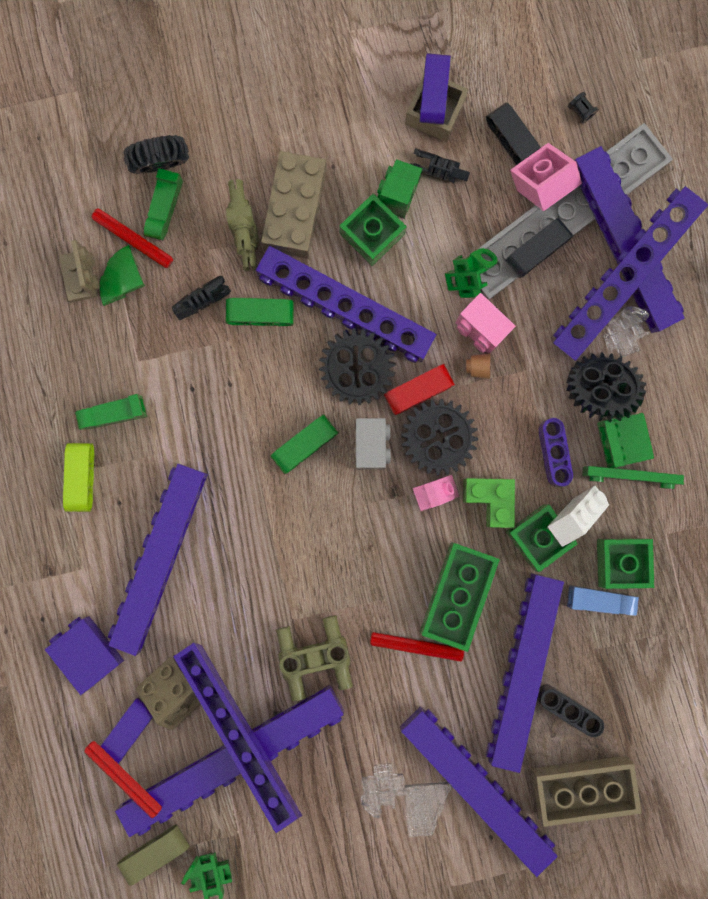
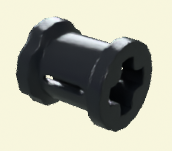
(583, 107)

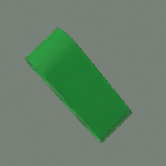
(259, 312)
(304, 444)

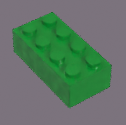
(459, 596)

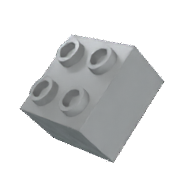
(371, 443)

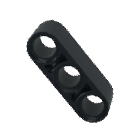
(512, 133)
(539, 247)
(578, 718)

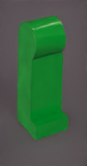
(162, 204)
(111, 413)

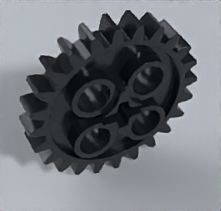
(379, 366)
(606, 387)
(449, 456)

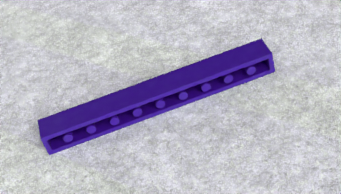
(218, 767)

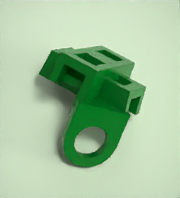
(474, 266)
(214, 874)

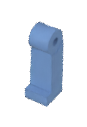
(601, 601)

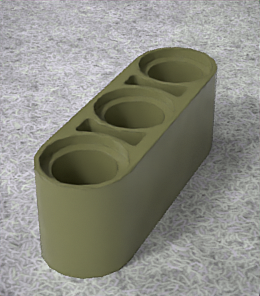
(153, 855)

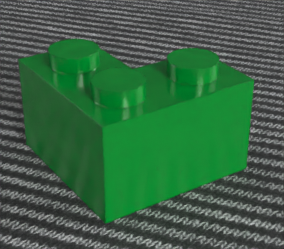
(399, 187)

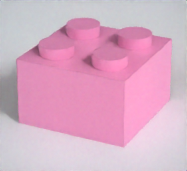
(546, 176)
(484, 324)

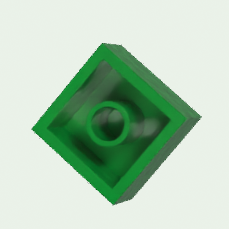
(372, 229)
(536, 540)
(625, 563)

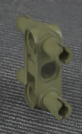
(242, 225)
(314, 658)

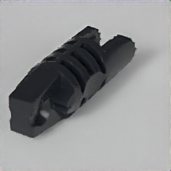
(441, 167)
(201, 298)

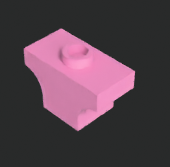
(436, 493)

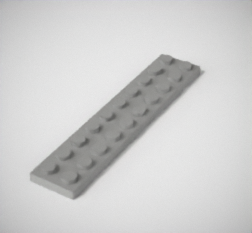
(632, 158)

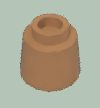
(479, 366)

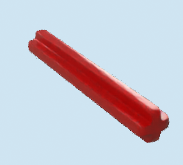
(132, 238)
(416, 646)
(123, 779)

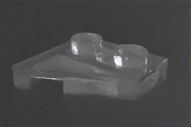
(424, 806)

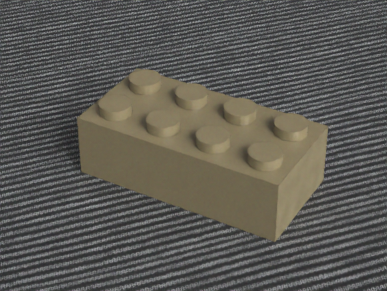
(294, 204)
(586, 791)

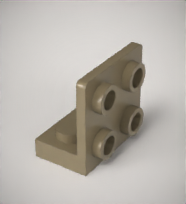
(78, 273)
(168, 695)

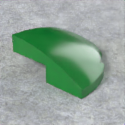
(120, 276)

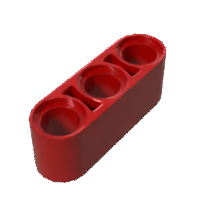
(419, 389)

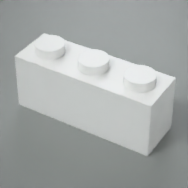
(578, 516)

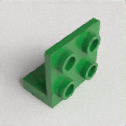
(625, 441)

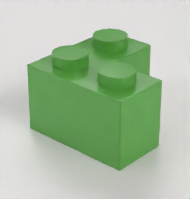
(498, 496)

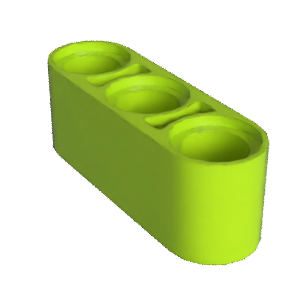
(78, 477)

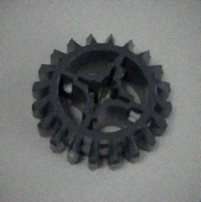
(156, 153)

